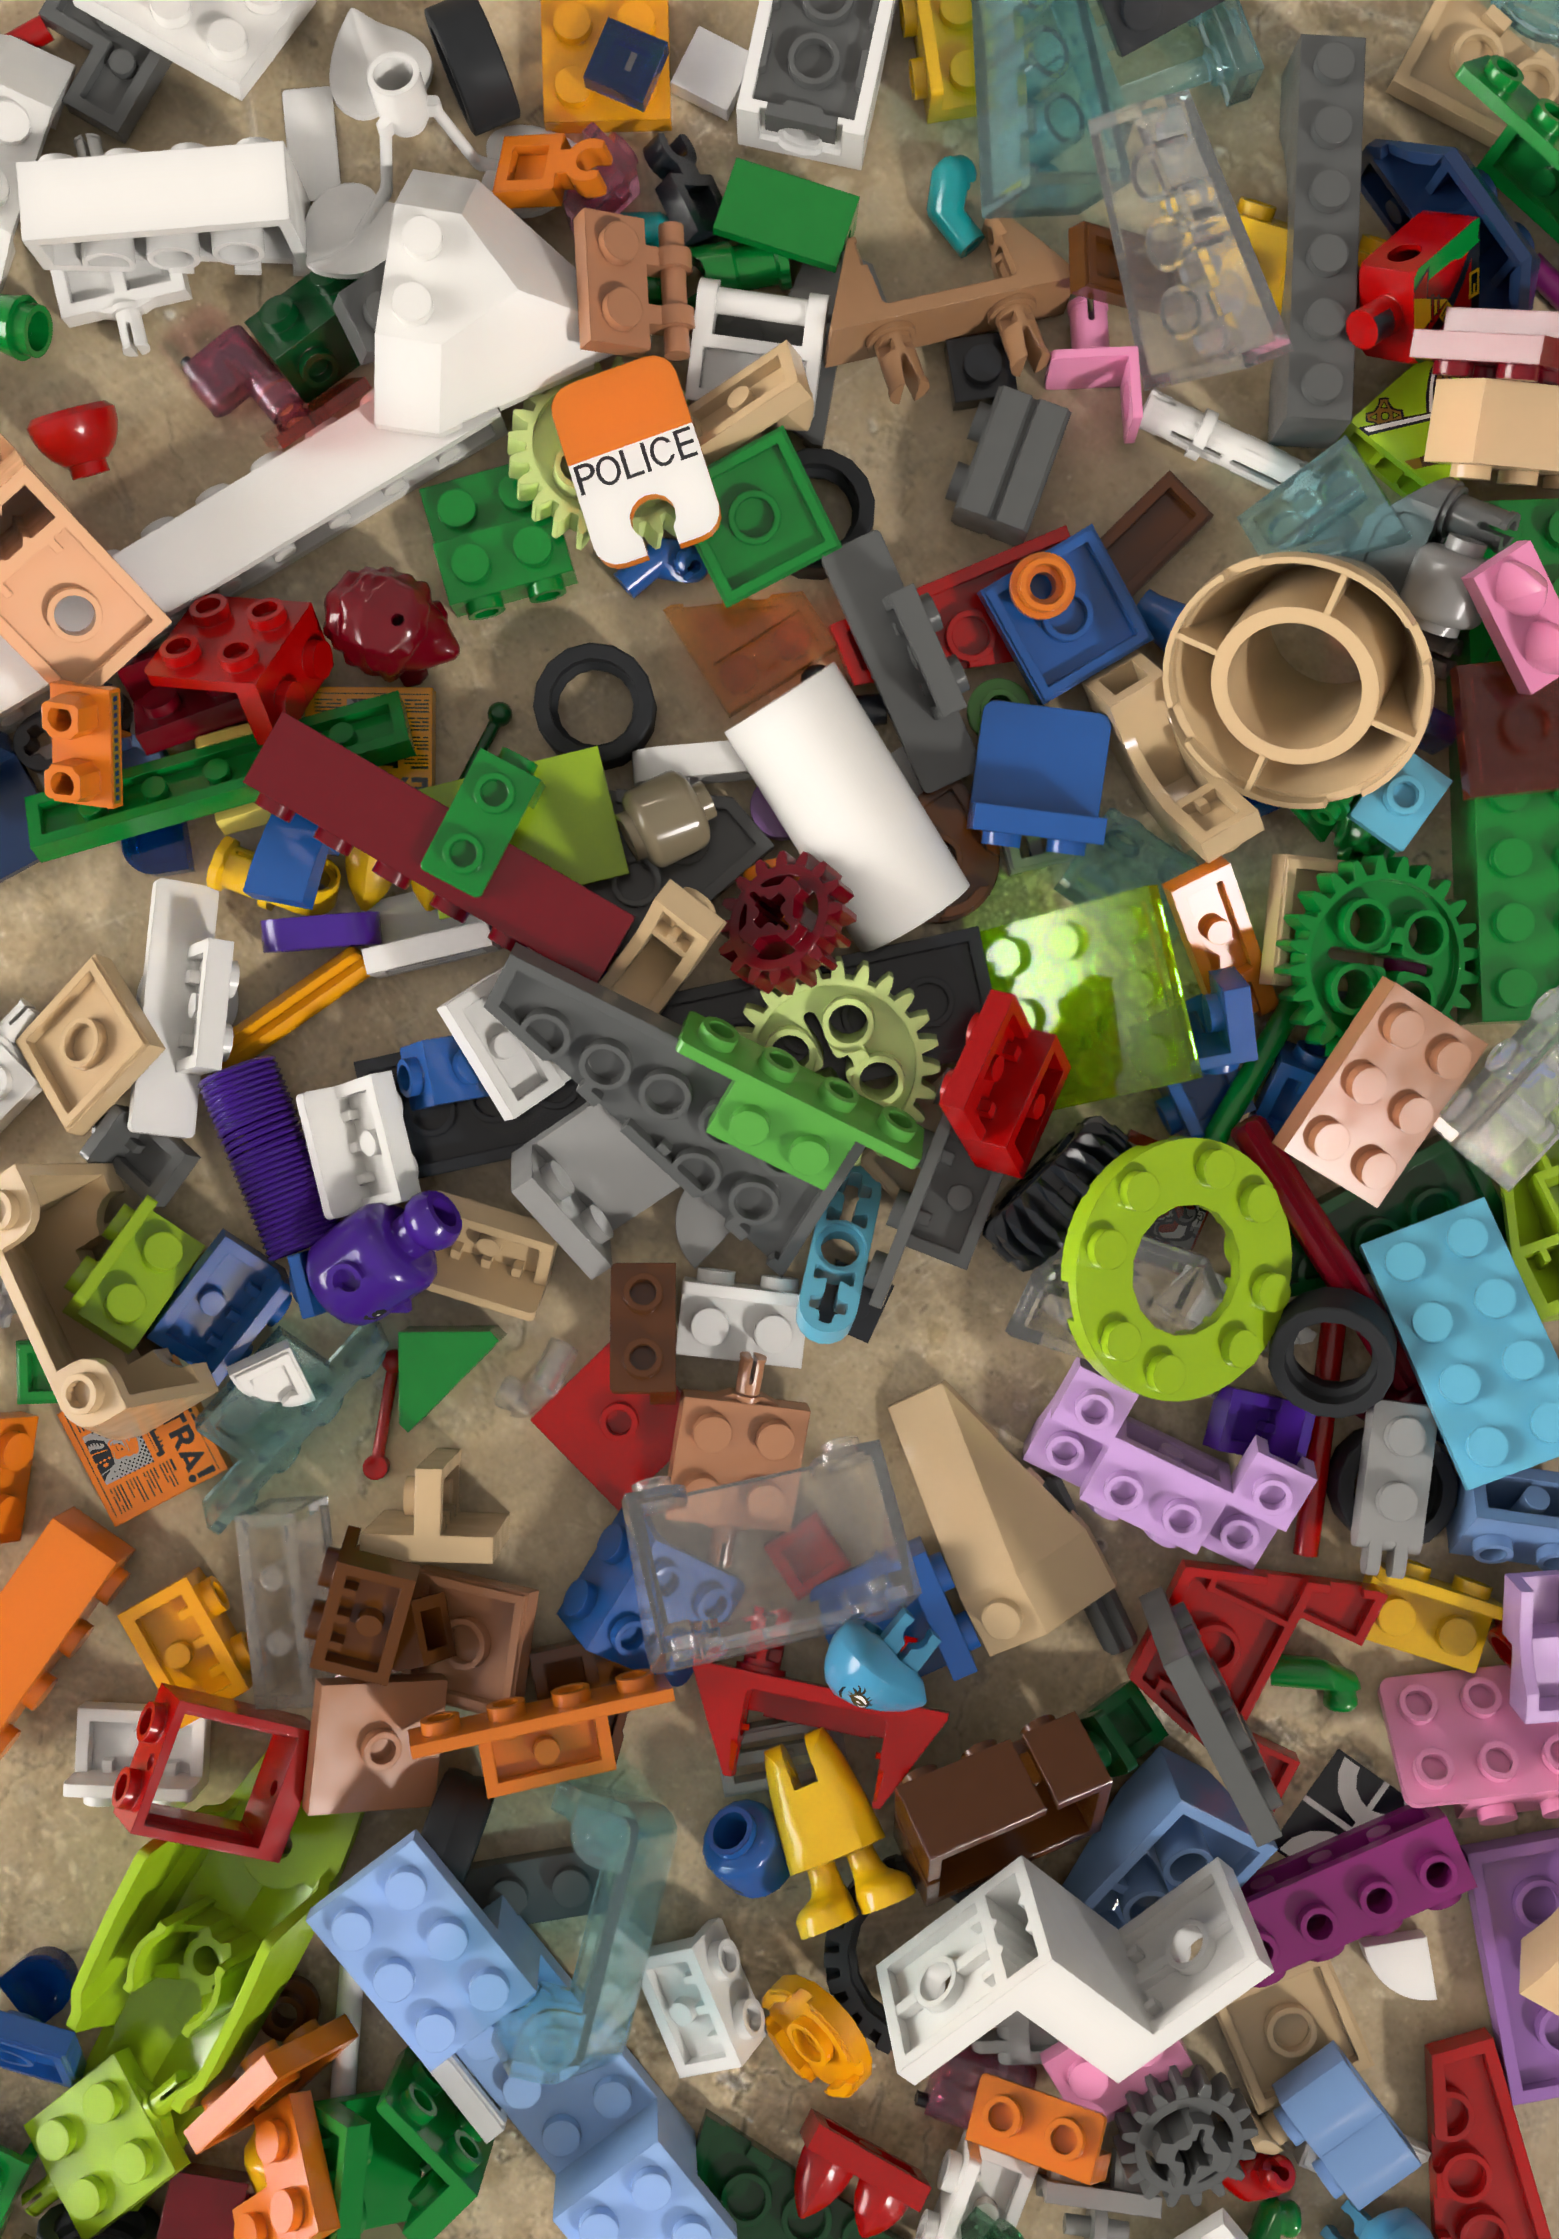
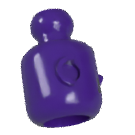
(381, 1257)

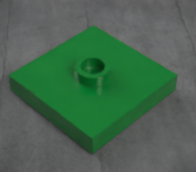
(768, 519)

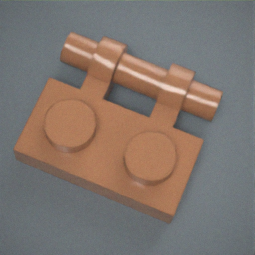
(614, 285)

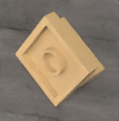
(432, 1522)

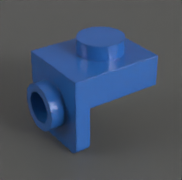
(437, 1074)

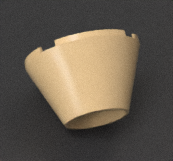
(1270, 725)

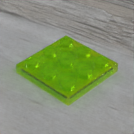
(1107, 990)

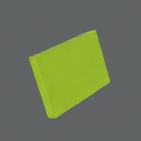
(572, 821)

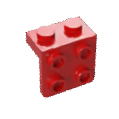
(250, 647)

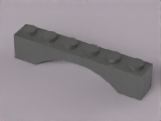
(1323, 169)

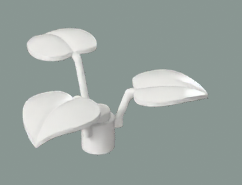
(387, 77)

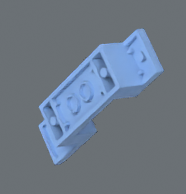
(443, 1982)

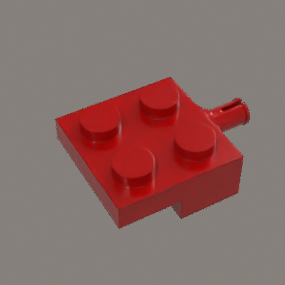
(1003, 1086)

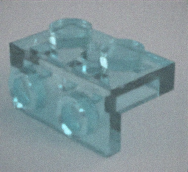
(1125, 862)

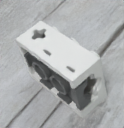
(814, 78)

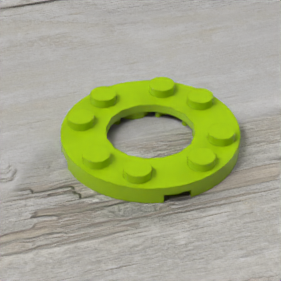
(1101, 1262)

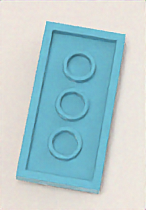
(1471, 1340)

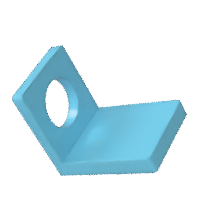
(1402, 804)

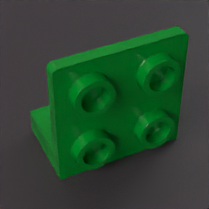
(442, 2136)
(367, 2164)

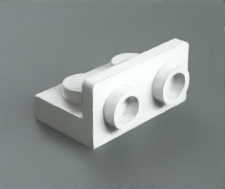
(732, 1317)
(703, 2002)

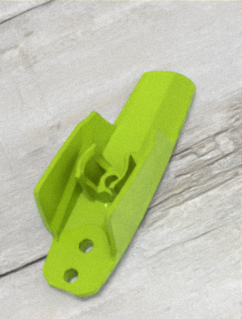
(203, 1950)

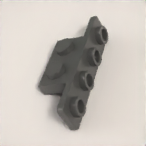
(905, 659)
(941, 1213)

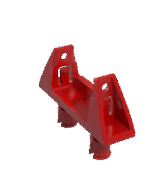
(761, 1686)

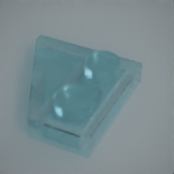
(1326, 509)

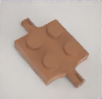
(736, 1432)

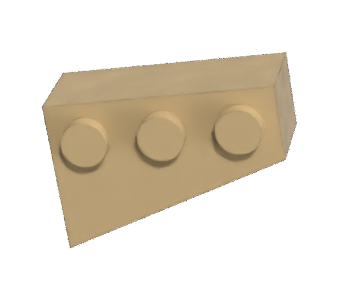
(1496, 427)

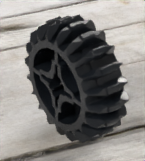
(1038, 1209)

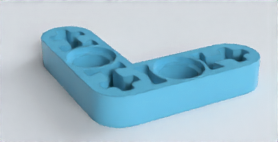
(846, 1297)

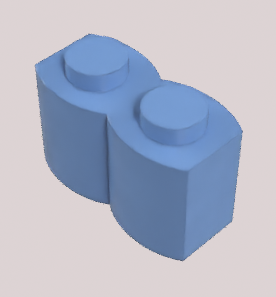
(1345, 2126)

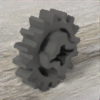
(1184, 2135)

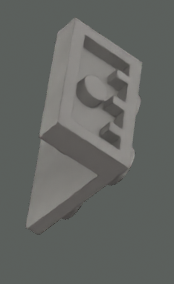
(585, 1183)

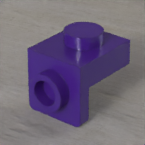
(1243, 1413)

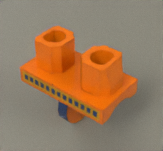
(85, 744)

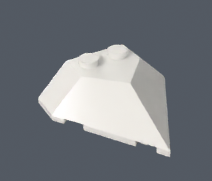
(469, 310)

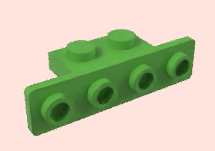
(790, 1111)

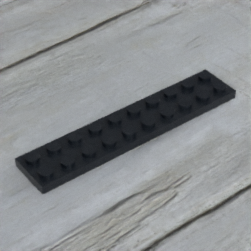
(941, 969)

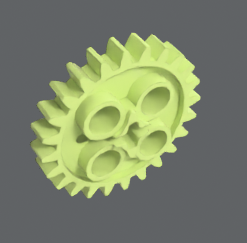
(544, 473)
(886, 1037)

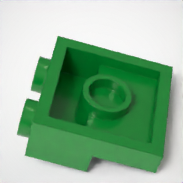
(492, 546)

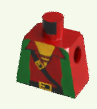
(1413, 281)

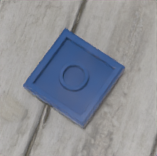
(1082, 640)
(40, 2049)

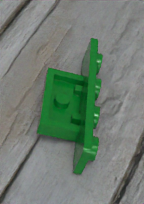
(1527, 151)

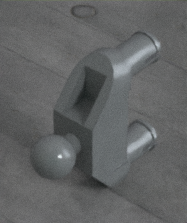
(1429, 518)

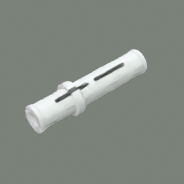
(1217, 441)

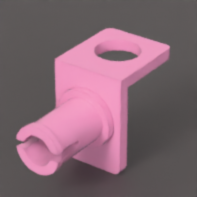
(1096, 364)

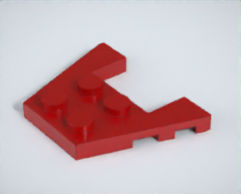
(1245, 1628)

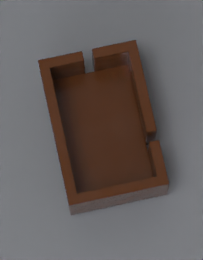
(1000, 1804)

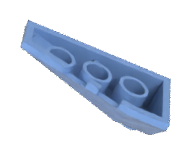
(1159, 1834)

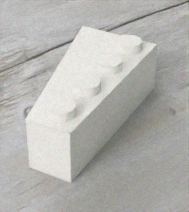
(166, 208)

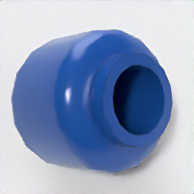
(746, 1849)

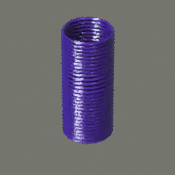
(279, 1171)

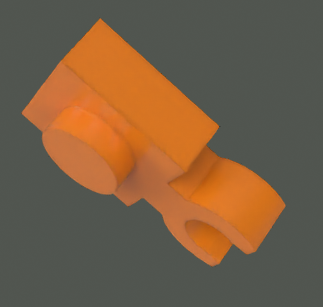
(542, 166)

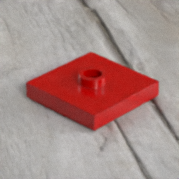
(607, 1434)

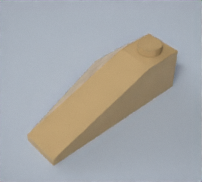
(1005, 1537)

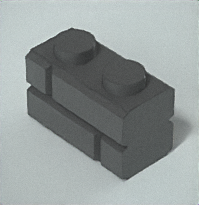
(1010, 465)

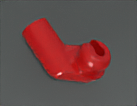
(1264, 2178)

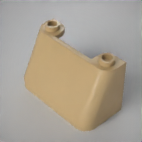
(46, 1230)

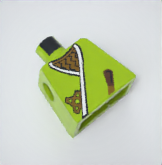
(1395, 430)

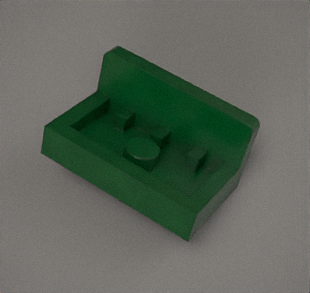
(305, 335)

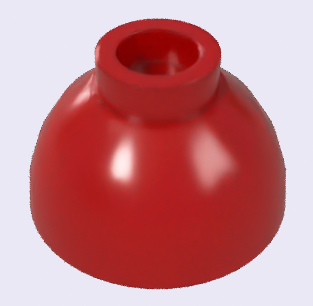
(77, 437)

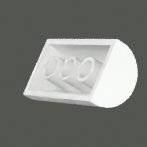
(849, 806)

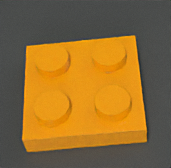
(568, 42)

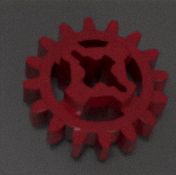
(813, 906)

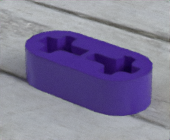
(321, 932)

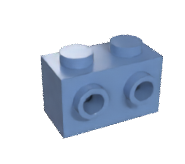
(1509, 1520)

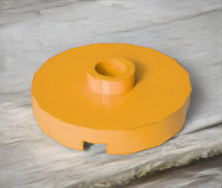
(816, 2035)

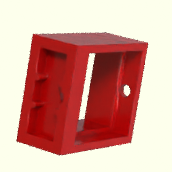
(272, 1802)

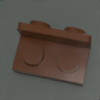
(643, 1330)
(363, 1612)

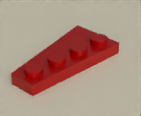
(966, 624)
(1477, 2151)

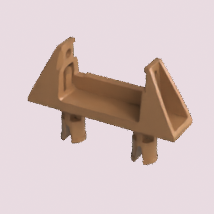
(1027, 287)

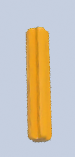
(297, 1005)

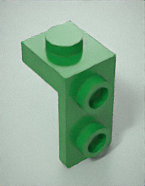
(483, 820)

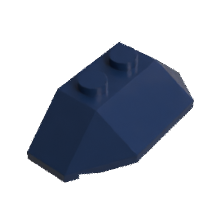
(1414, 177)

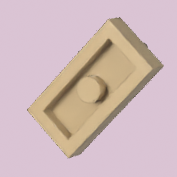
(759, 396)

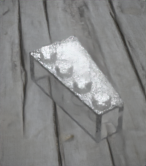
(1181, 246)

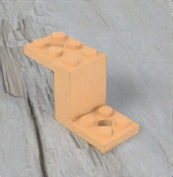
(54, 557)

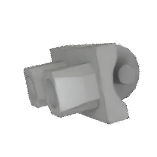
(1098, 2200)

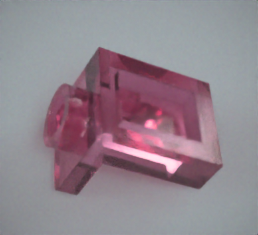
(619, 178)

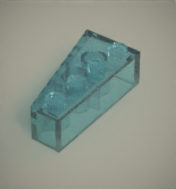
(1033, 101)

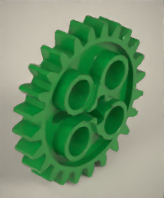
(1388, 902)

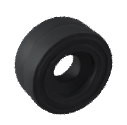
(457, 1820)

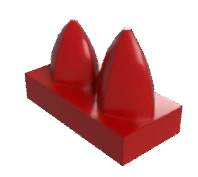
(831, 2159)

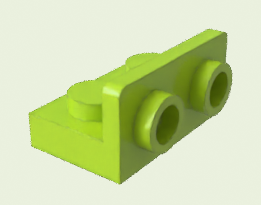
(133, 1276)

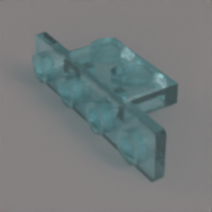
(270, 1435)

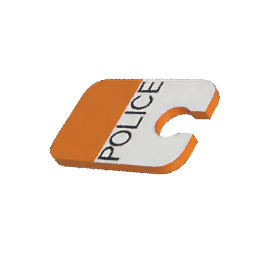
(631, 444)

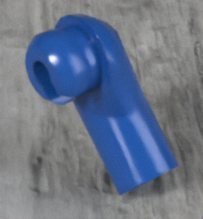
(665, 563)

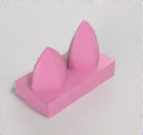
(1519, 614)

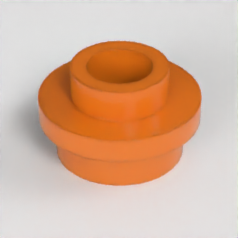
(1061, 579)

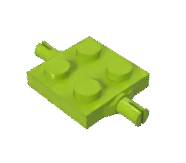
(106, 2144)

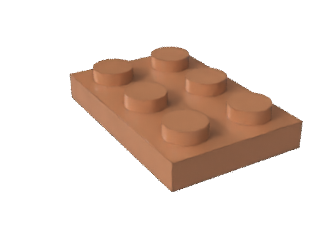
(1380, 1092)

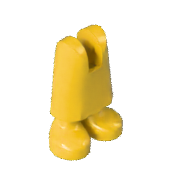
(825, 1824)

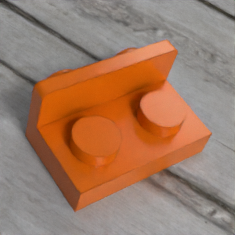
(1039, 2129)

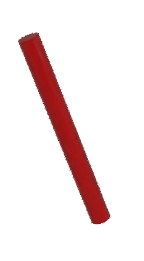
(1311, 1513)

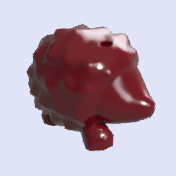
(388, 625)

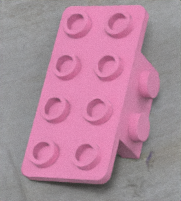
(1468, 1747)

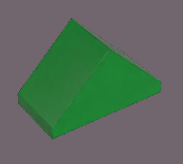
(435, 1361)

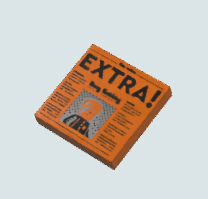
(148, 1468)

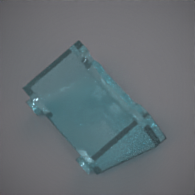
(589, 2024)

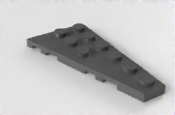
(661, 1098)

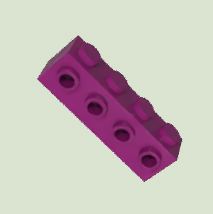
(1356, 1886)

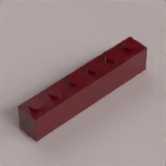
(395, 825)

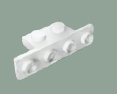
(186, 1002)

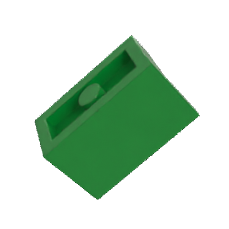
(786, 215)

